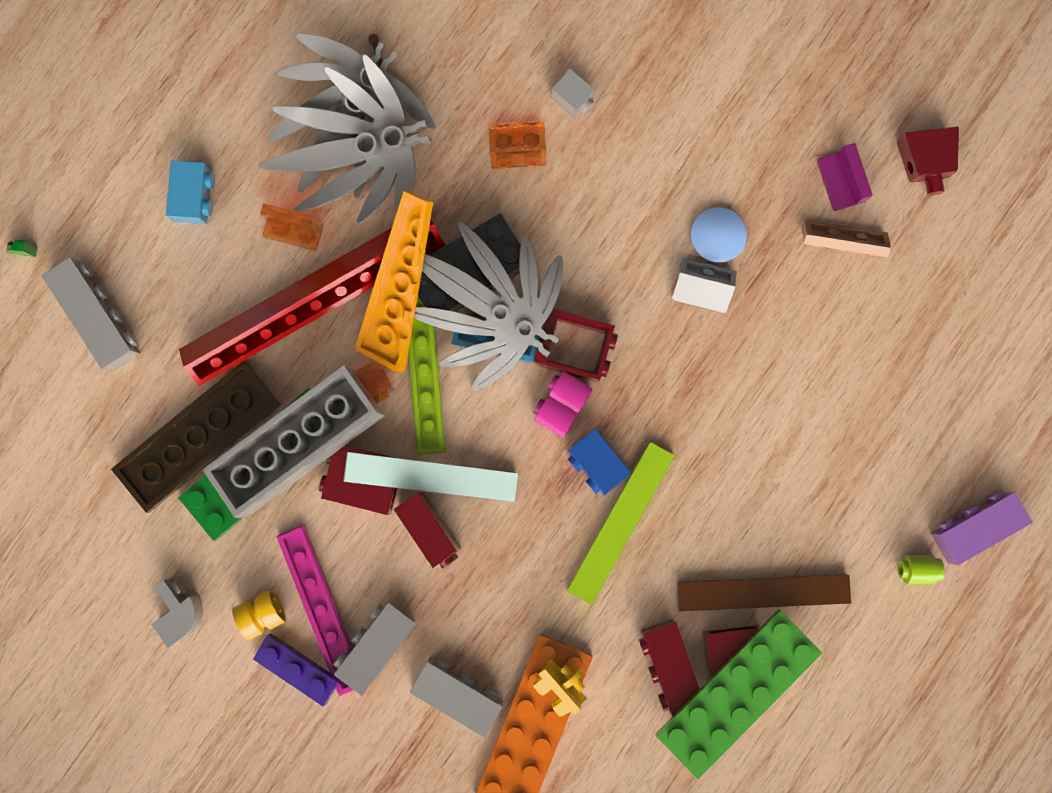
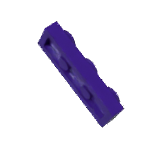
(296, 669)

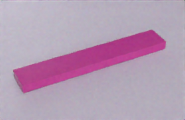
(316, 598)

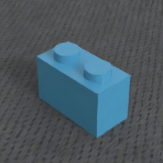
(189, 192)

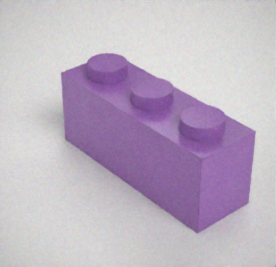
(981, 527)

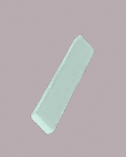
(430, 477)

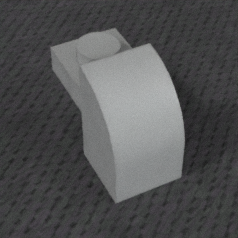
(183, 614)

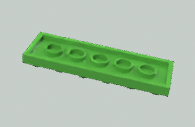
(738, 693)

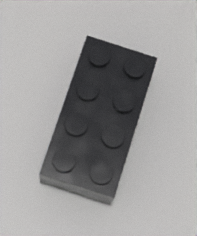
(501, 242)

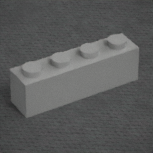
(90, 314)

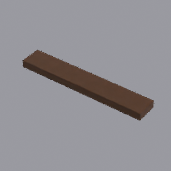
(764, 592)

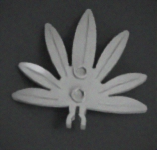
(352, 67)
(379, 143)
(508, 318)

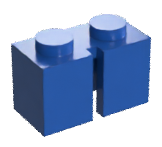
(598, 462)

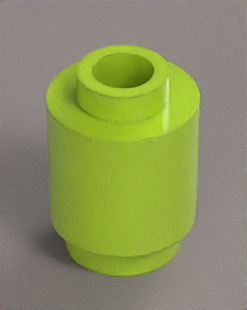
(921, 569)

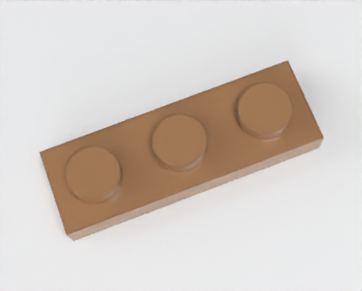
(846, 238)

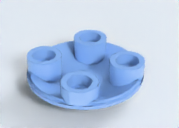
(718, 234)

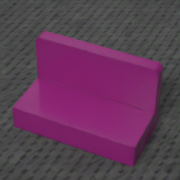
(845, 178)

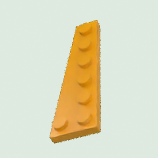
(393, 302)

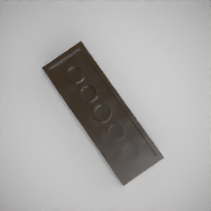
(195, 437)

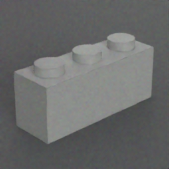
(373, 647)
(457, 696)

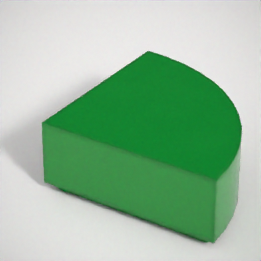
(21, 247)

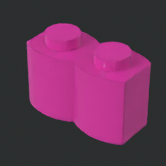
(562, 404)

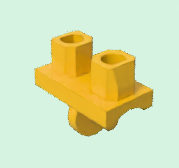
(565, 686)

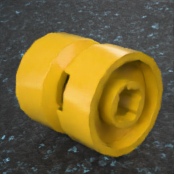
(254, 616)

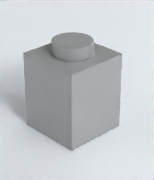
(573, 94)

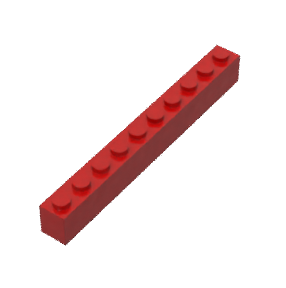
(290, 309)

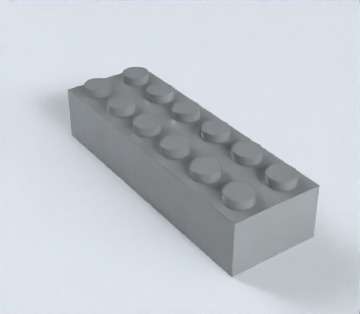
(293, 442)

